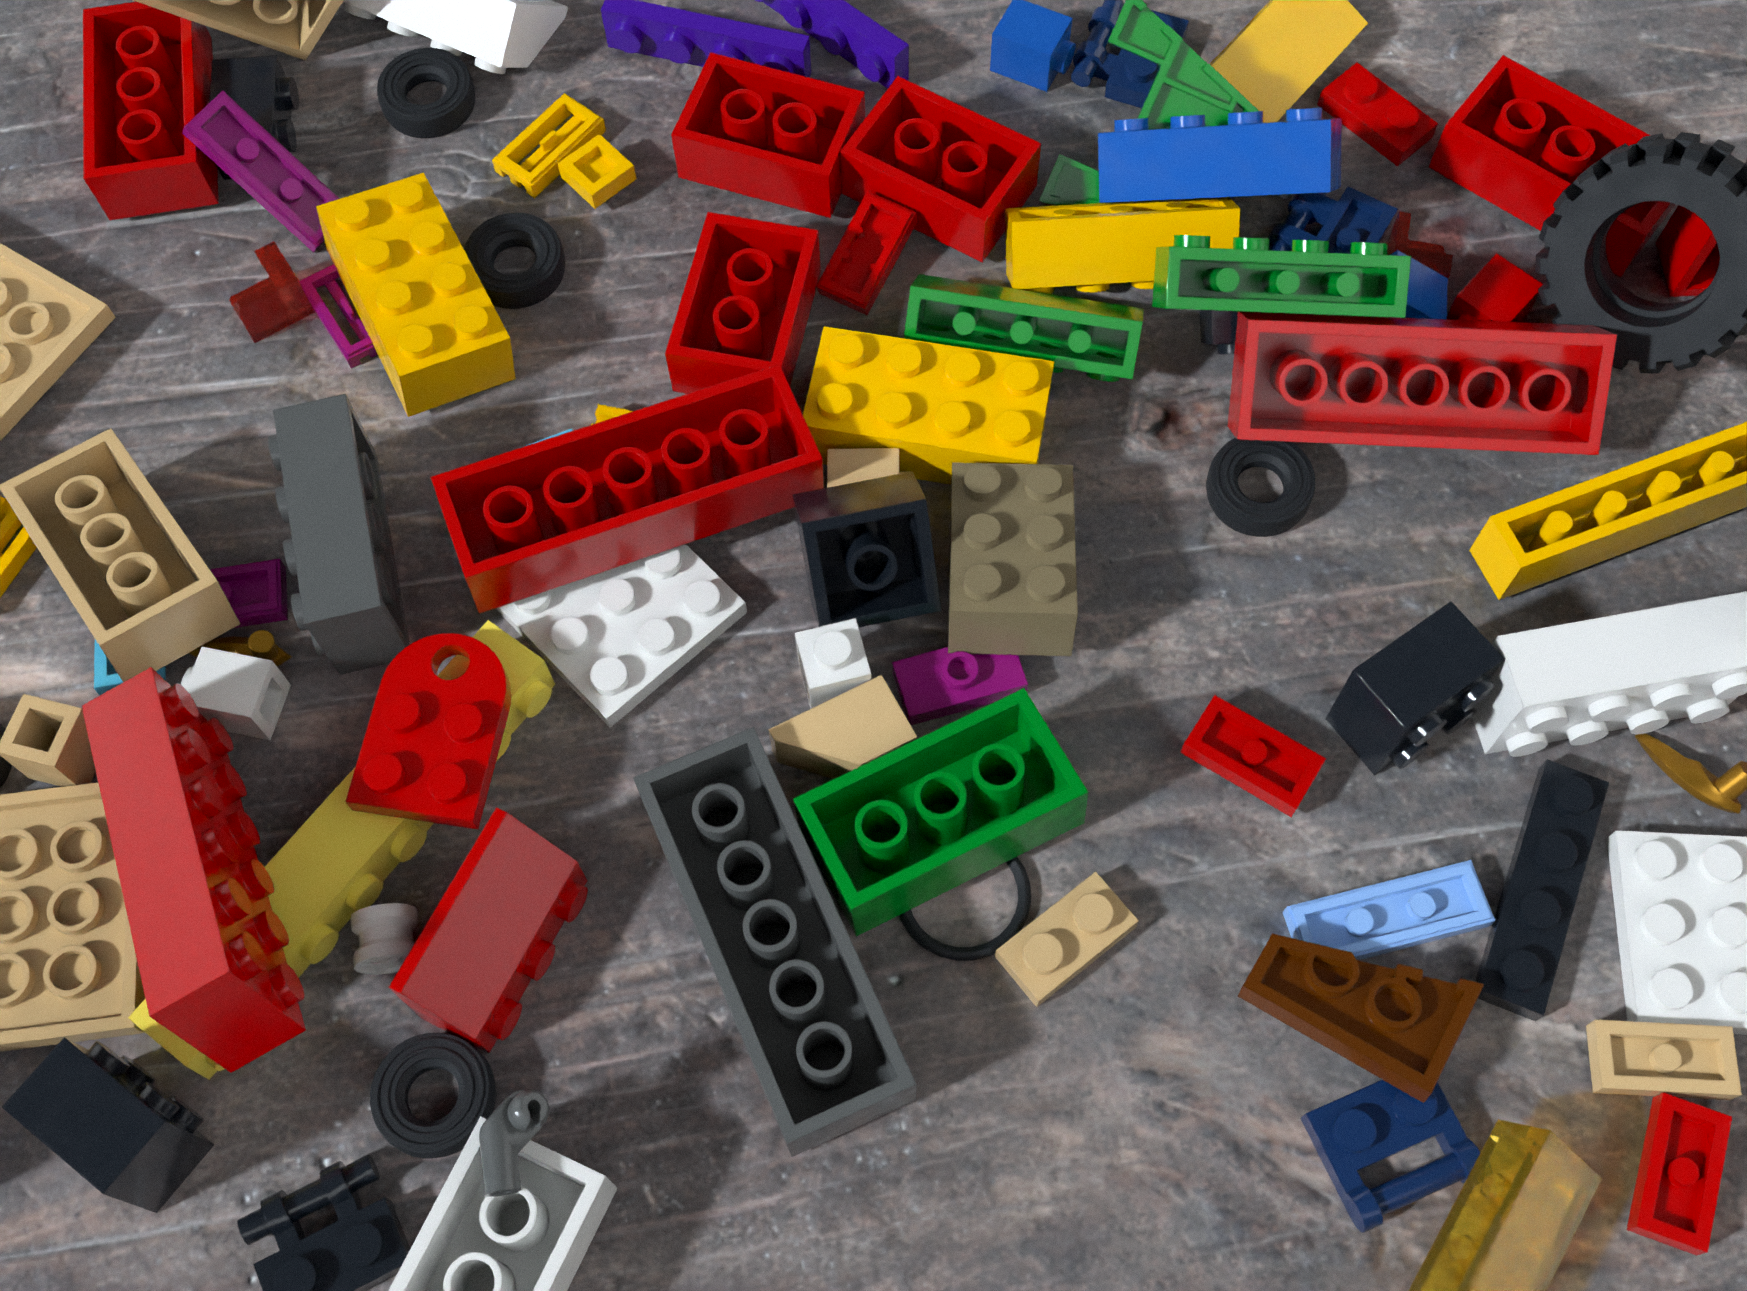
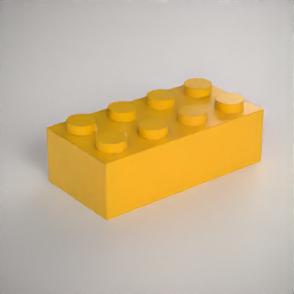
(417, 294)
(926, 401)

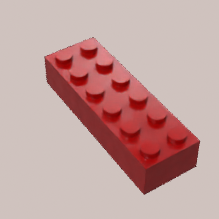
(1420, 382)
(628, 487)
(191, 873)

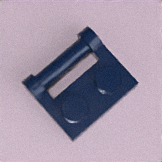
(1376, 1126)

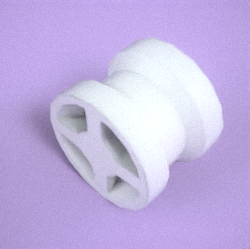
(384, 937)

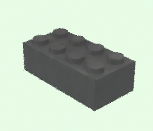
(338, 535)

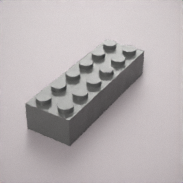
(775, 942)

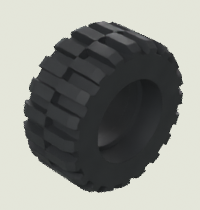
(1577, 265)

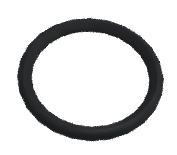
(990, 947)

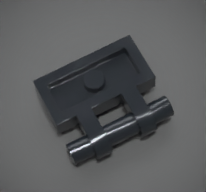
(345, 1256)

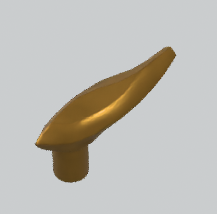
(259, 645)
(1695, 778)

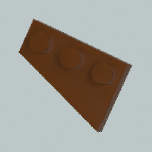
(1366, 1012)

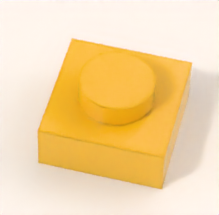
(597, 171)

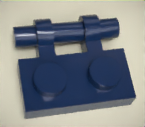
(1126, 74)
(1349, 220)

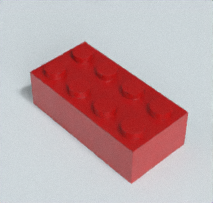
(140, 88)
(1528, 141)

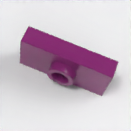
(954, 682)

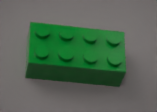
(941, 810)

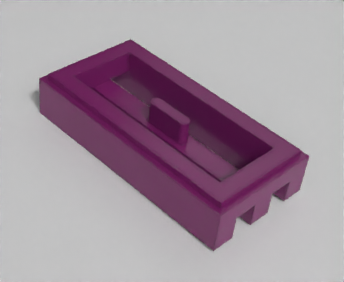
(351, 353)

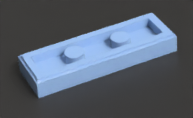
(1395, 912)

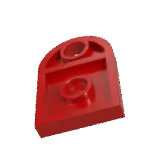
(431, 737)

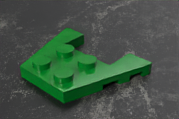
(1181, 88)

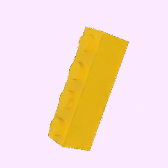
(1107, 241)

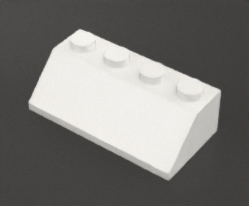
(493, 31)

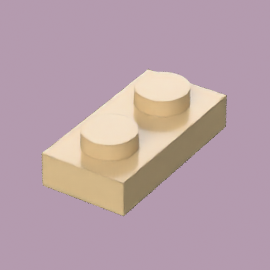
(1066, 939)
(1663, 1058)

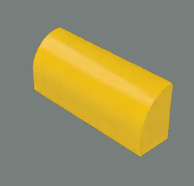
(1287, 51)

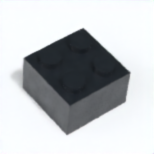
(868, 551)
(1415, 689)
(111, 1123)

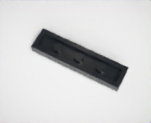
(1541, 890)

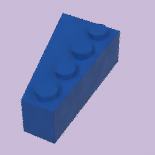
(1221, 159)

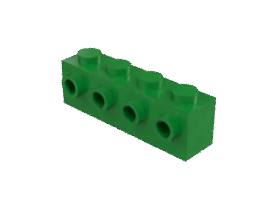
(1281, 281)
(1026, 323)

